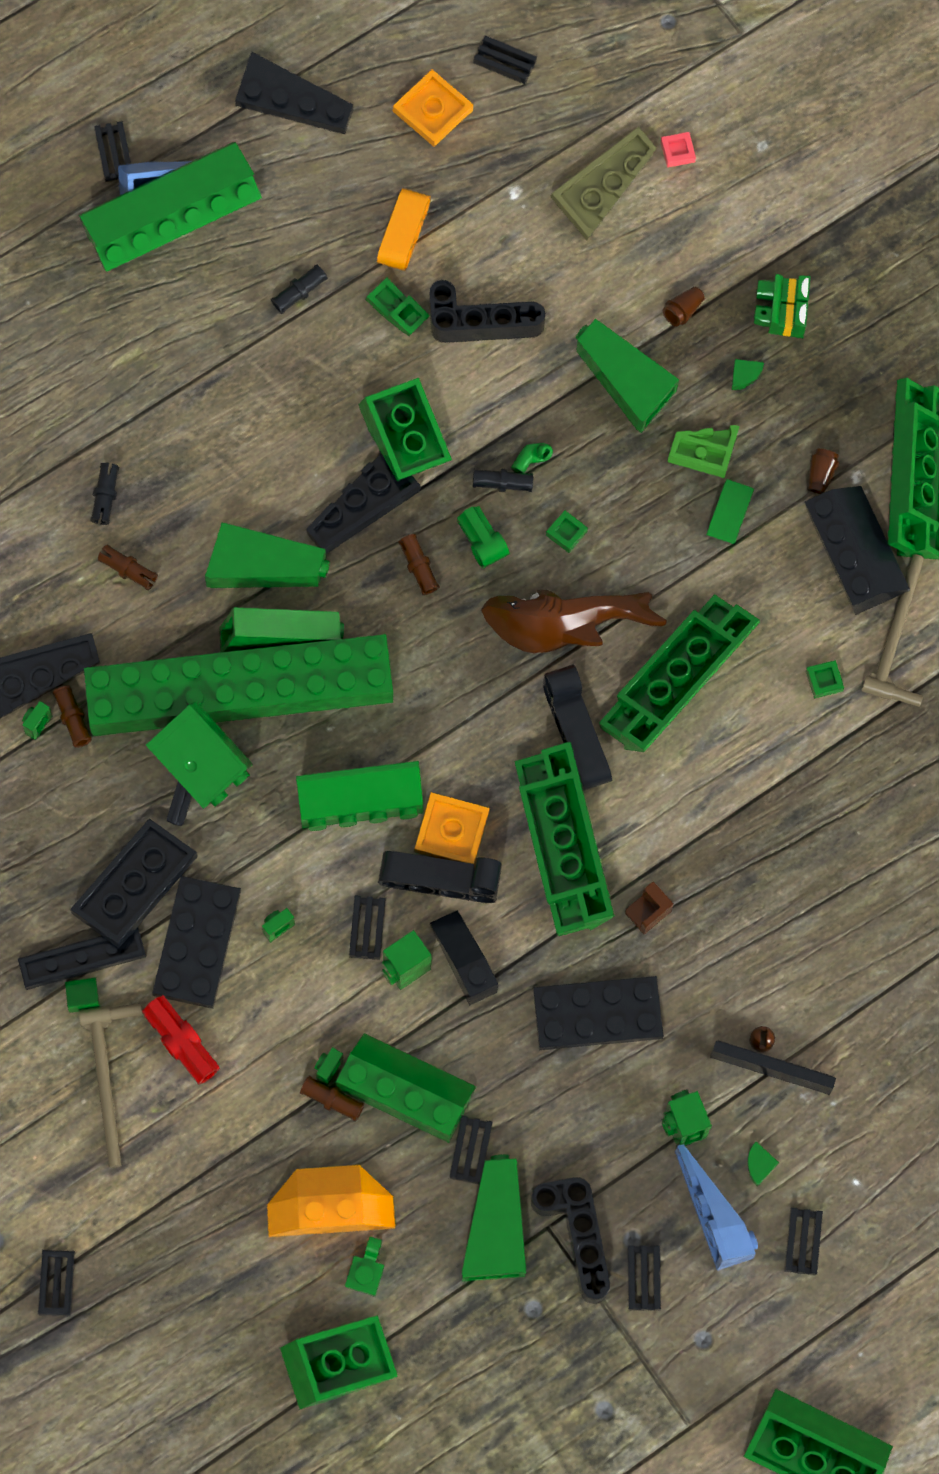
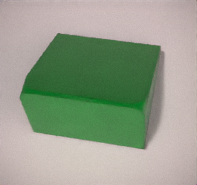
(82, 994)

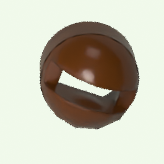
(756, 1036)

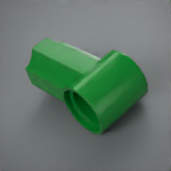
(485, 542)

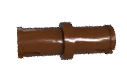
(418, 564)
(127, 567)
(72, 716)
(332, 1098)

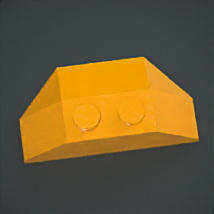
(330, 1202)

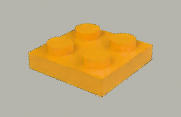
(433, 108)
(451, 829)

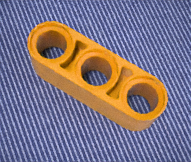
(403, 229)

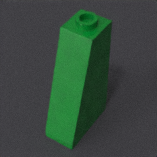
(626, 373)
(262, 560)
(277, 627)
(496, 1230)

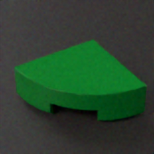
(745, 373)
(760, 1163)

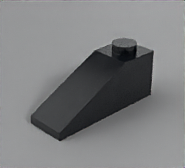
(465, 958)

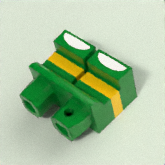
(788, 305)

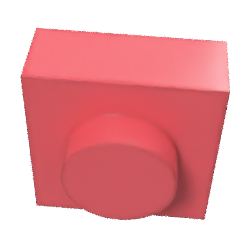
(678, 149)

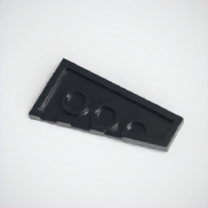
(288, 96)
(361, 504)
(42, 669)

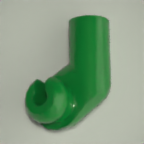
(531, 454)

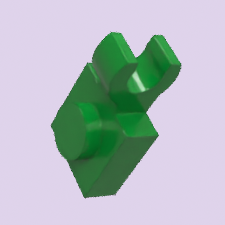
(365, 1272)

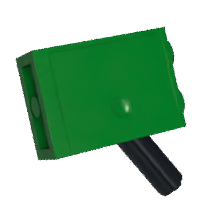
(200, 760)

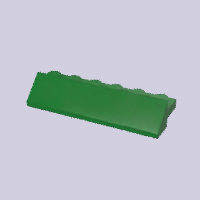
(170, 206)
(915, 472)
(677, 673)
(564, 840)

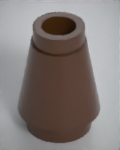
(681, 308)
(822, 469)

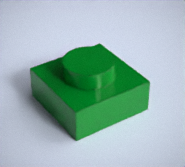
(566, 531)
(824, 679)
(36, 720)
(277, 924)
(328, 1065)

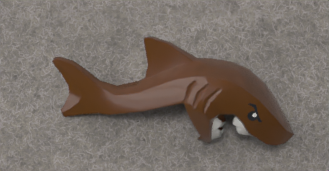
(552, 623)

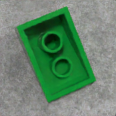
(405, 429)
(338, 1362)

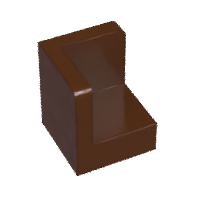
(649, 908)

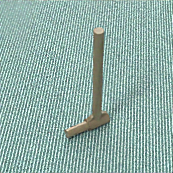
(879, 683)
(96, 1021)

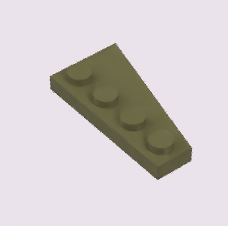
(600, 185)

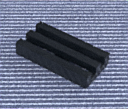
(507, 55)
(109, 129)
(369, 902)
(476, 1124)
(806, 1214)
(644, 1250)
(55, 1310)

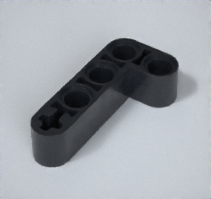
(485, 314)
(574, 724)
(441, 877)
(578, 1240)

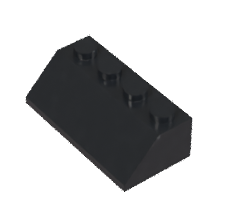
(856, 547)

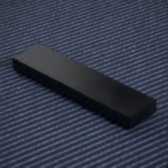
(78, 959)
(773, 1067)

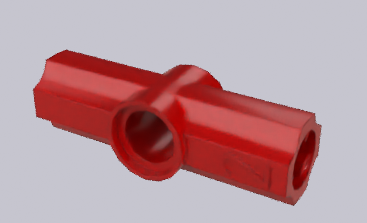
(180, 1040)

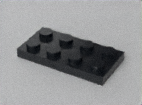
(134, 883)
(196, 942)
(598, 1013)

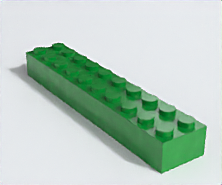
(240, 684)

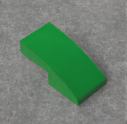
(396, 307)
(730, 511)

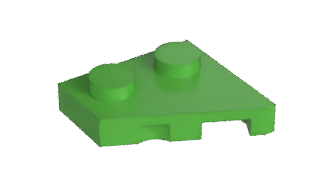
(704, 450)

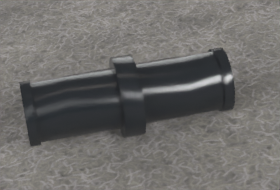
(299, 289)
(503, 480)
(104, 493)

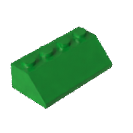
(360, 795)
(405, 1087)
(809, 1441)

